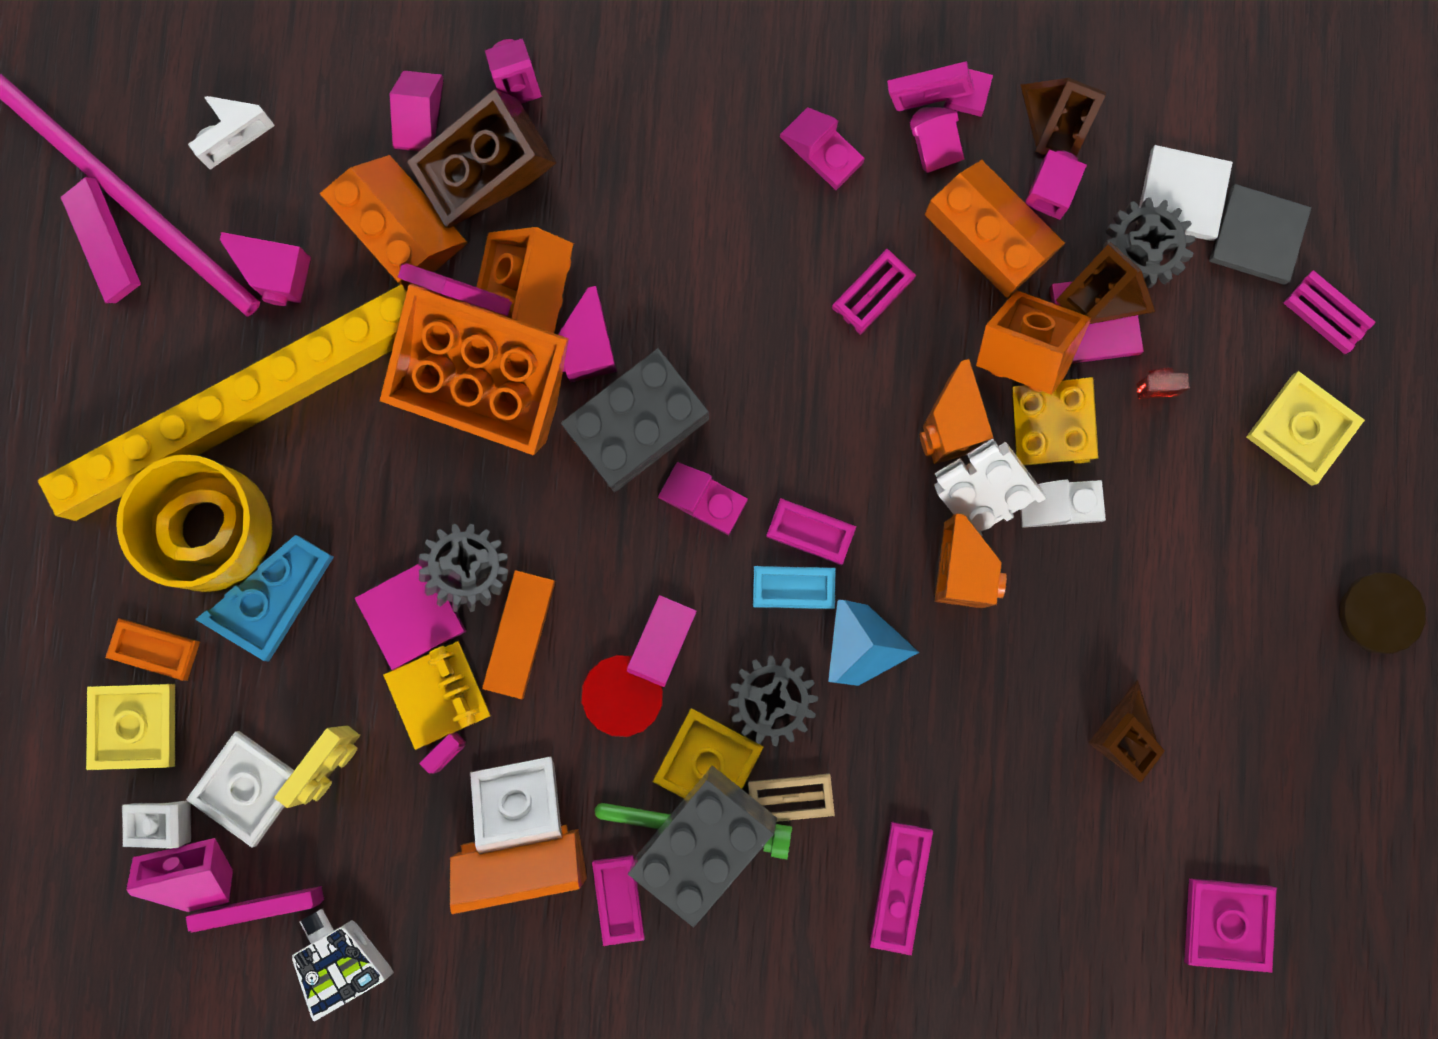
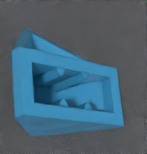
(864, 645)

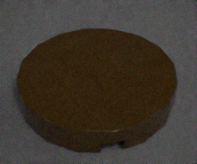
(1383, 613)

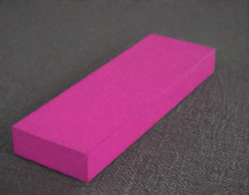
(100, 240)
(901, 888)
(255, 909)

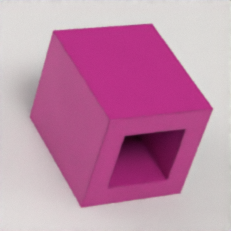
(1055, 183)

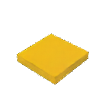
(698, 747)

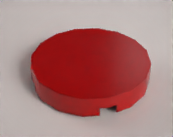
(620, 700)

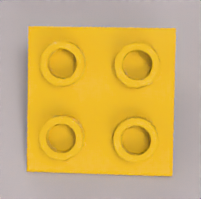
(1056, 425)
(436, 695)

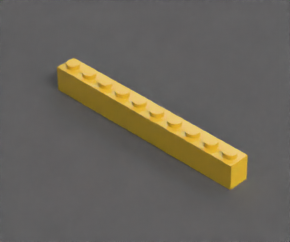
(228, 406)

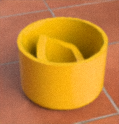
(154, 515)

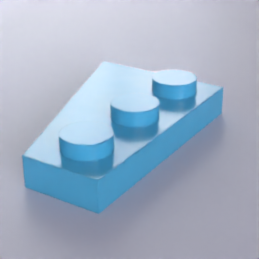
(270, 599)

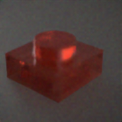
(1162, 383)

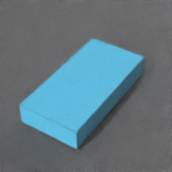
(794, 587)

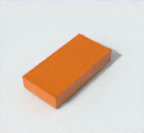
(152, 649)

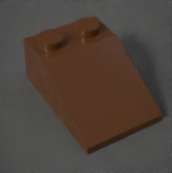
(481, 159)

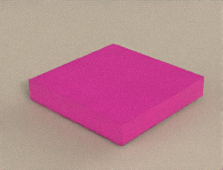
(455, 289)
(1107, 338)
(407, 619)
(1230, 925)

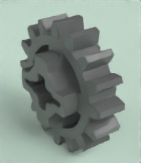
(1160, 229)
(476, 555)
(791, 707)

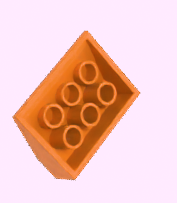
(475, 370)

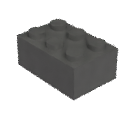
(636, 420)
(703, 846)

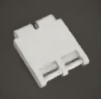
(988, 486)

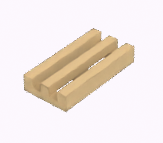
(825, 795)

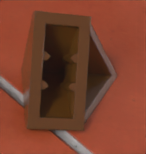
(1061, 113)
(1108, 289)
(1129, 736)

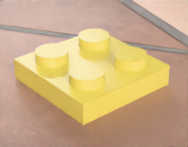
(1305, 428)
(130, 727)
(311, 775)

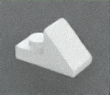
(238, 127)
(1066, 504)
(156, 824)

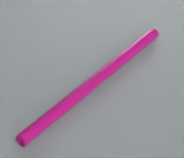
(128, 198)

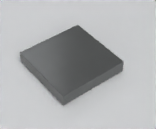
(1260, 234)

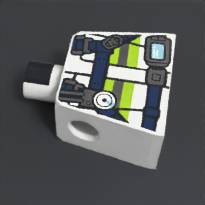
(336, 964)

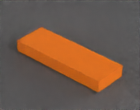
(519, 634)

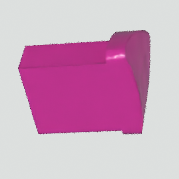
(936, 137)

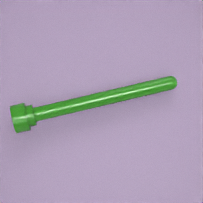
(777, 845)

